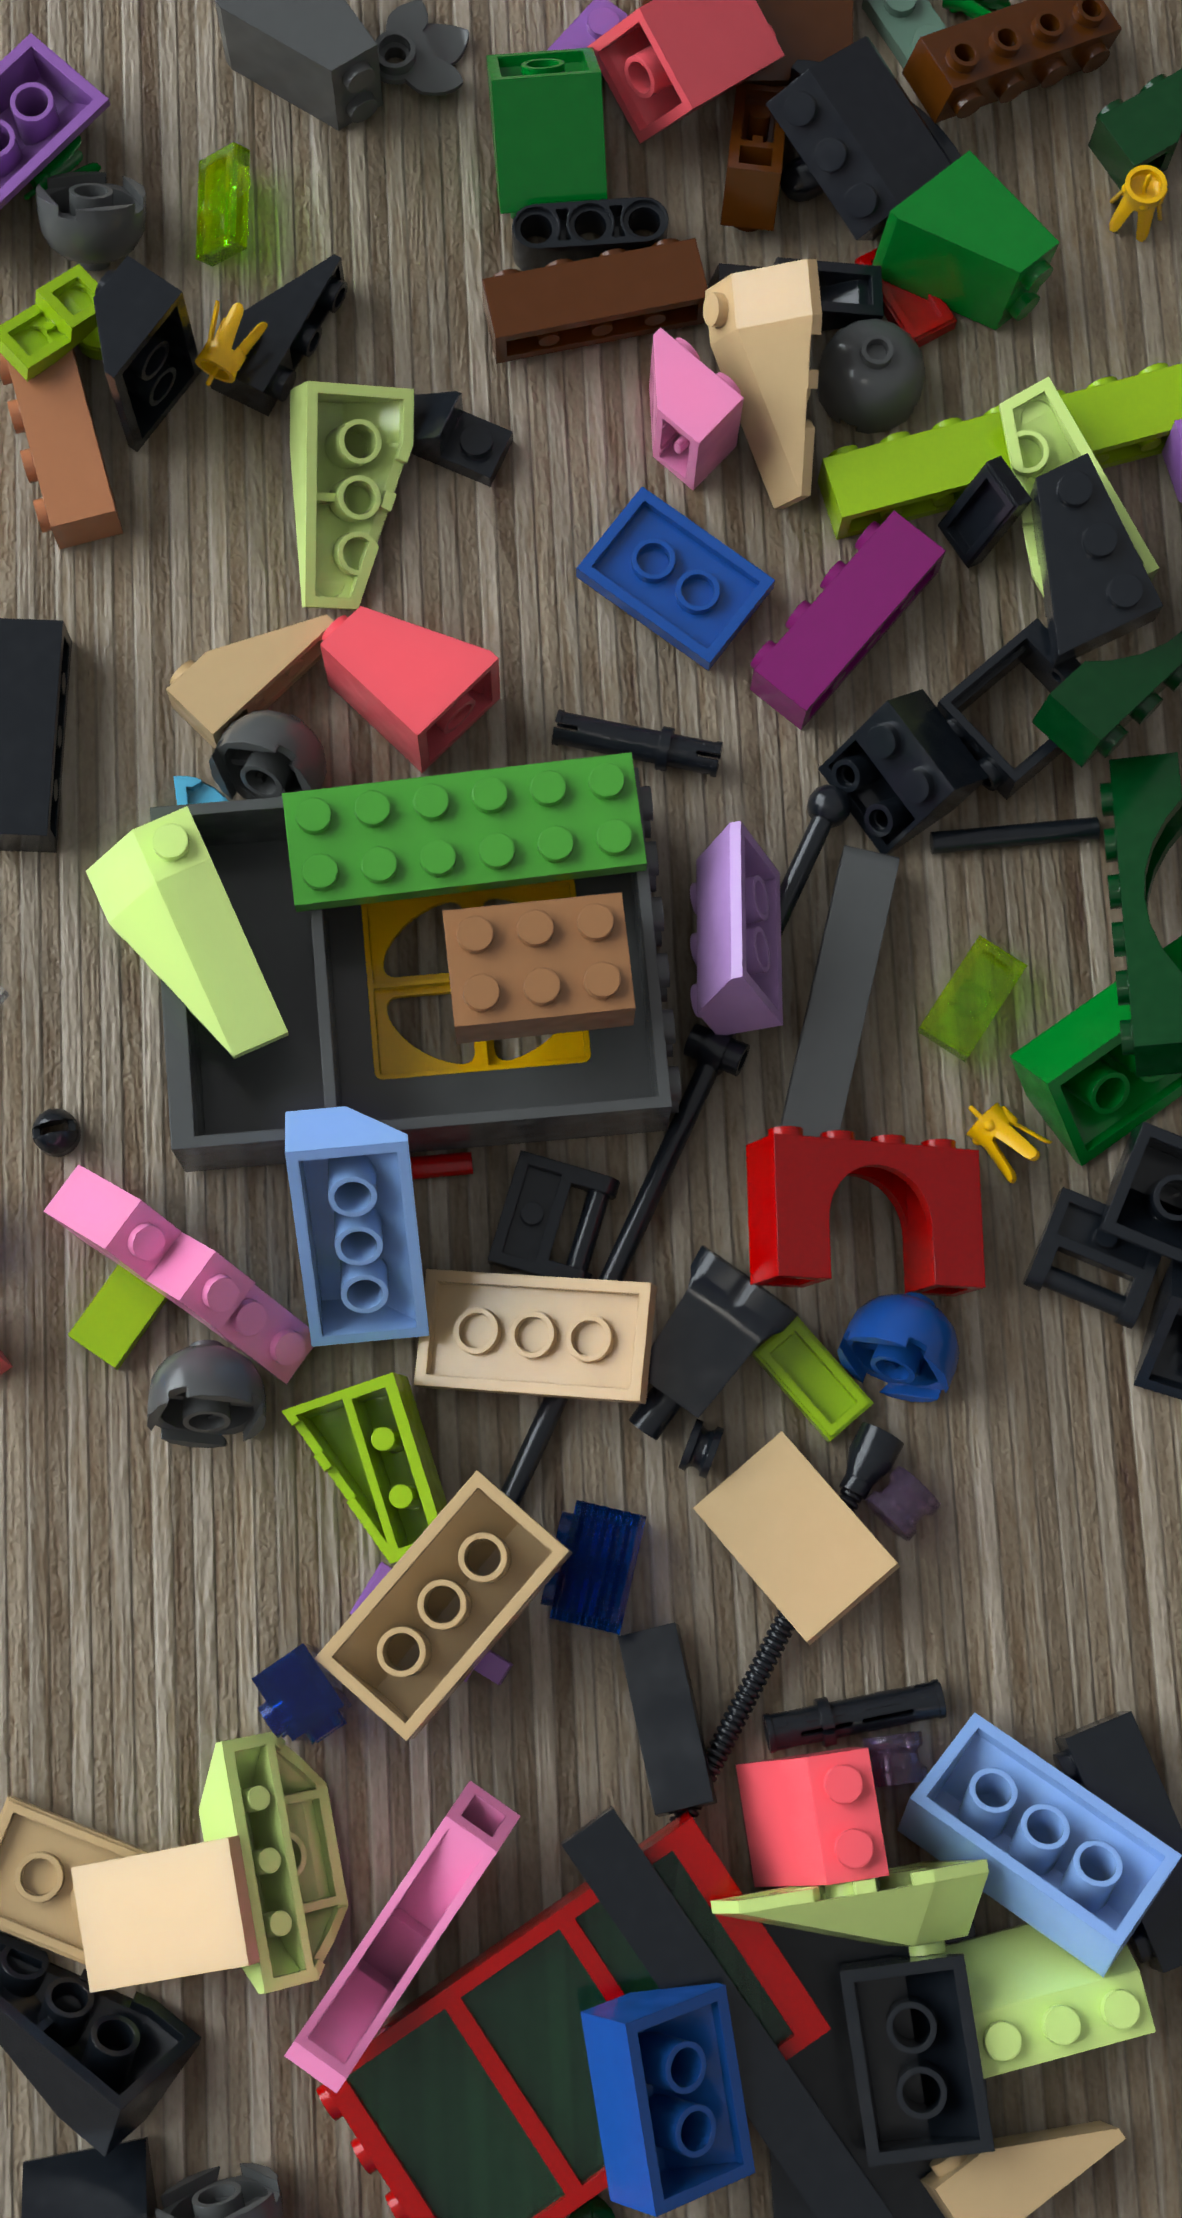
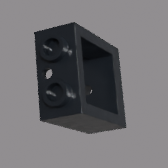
(1033, 650)

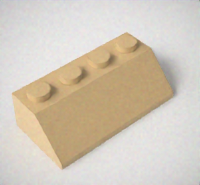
(443, 1606)

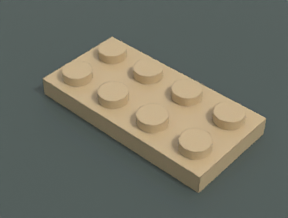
(537, 1336)

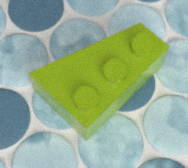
(377, 1458)

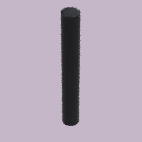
(1014, 835)

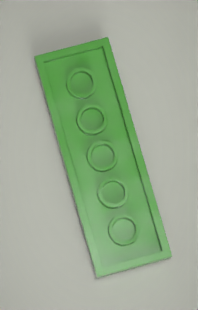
(464, 832)

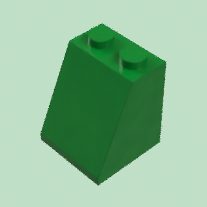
(547, 127)
(968, 245)

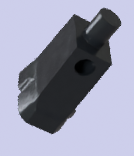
(707, 1340)

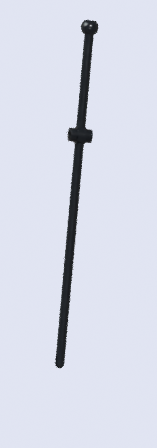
(714, 1053)

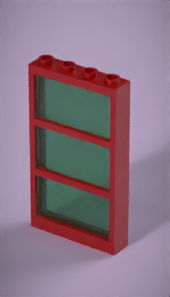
(485, 2080)

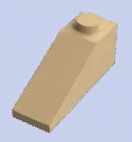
(244, 676)
(1020, 2171)

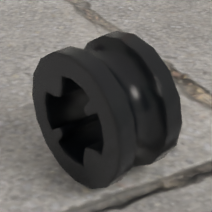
(701, 1448)

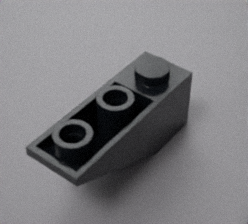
(292, 332)

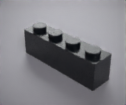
(32, 731)
(1117, 1768)

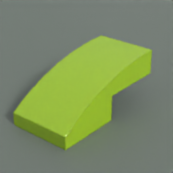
(52, 325)

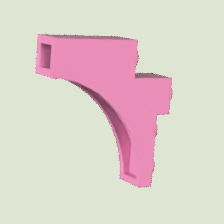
(182, 1271)
(402, 1937)

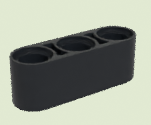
(565, 222)

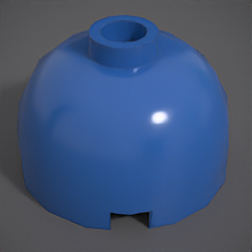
(902, 1343)

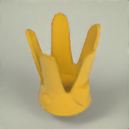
(1142, 192)
(217, 355)
(996, 1125)

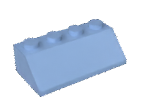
(355, 1227)
(1048, 1842)

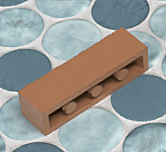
(63, 453)

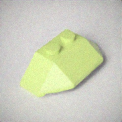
(288, 1854)

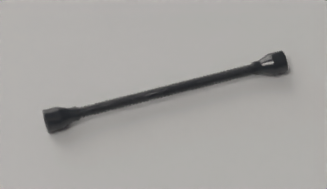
(868, 1461)

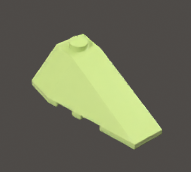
(1041, 438)
(345, 474)
(178, 918)
(911, 1907)

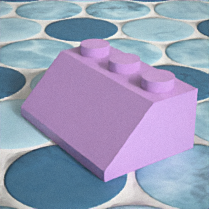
(737, 935)

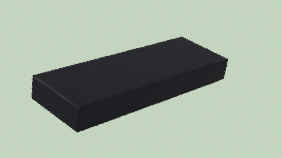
(667, 1720)

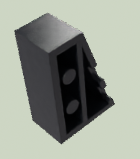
(1087, 563)

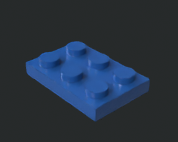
(675, 578)

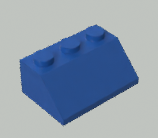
(667, 2096)

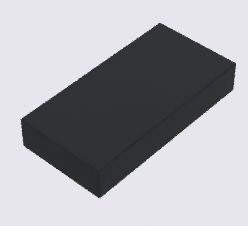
(984, 512)

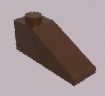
(753, 161)

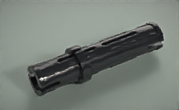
(646, 744)
(852, 1716)

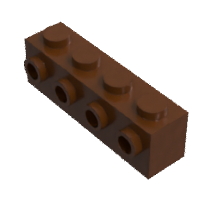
(1008, 54)
(594, 299)

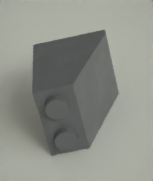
(306, 54)

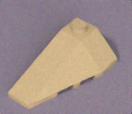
(762, 341)

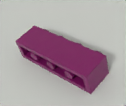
(846, 619)

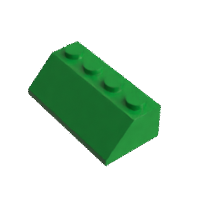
(1085, 1082)

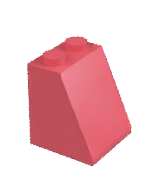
(681, 57)
(409, 681)
(812, 1819)

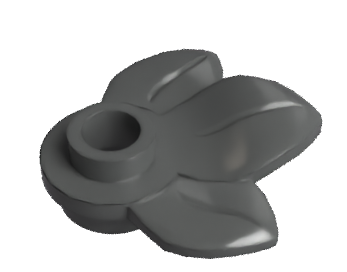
(426, 49)

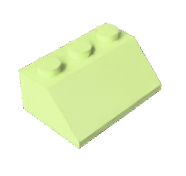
(1044, 2003)

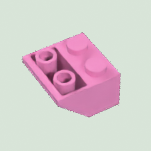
(690, 410)

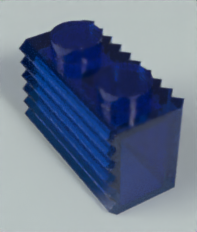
(598, 1575)

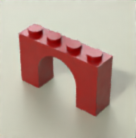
(928, 1184)

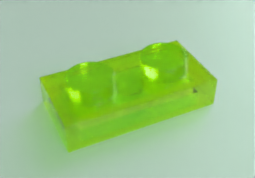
(223, 204)

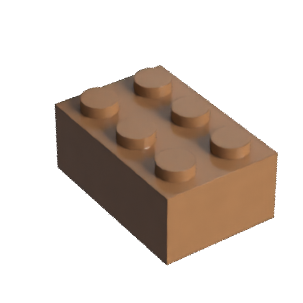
(539, 967)

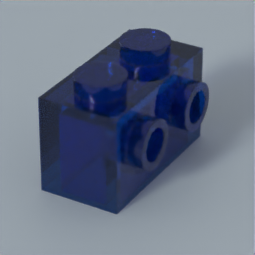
(301, 1697)

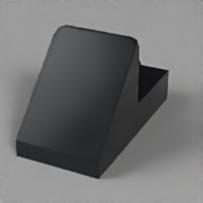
(458, 439)

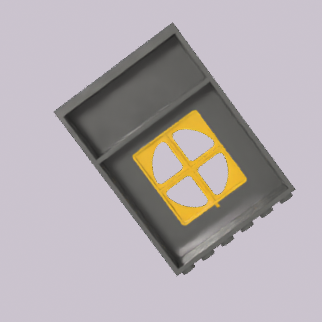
(346, 1051)

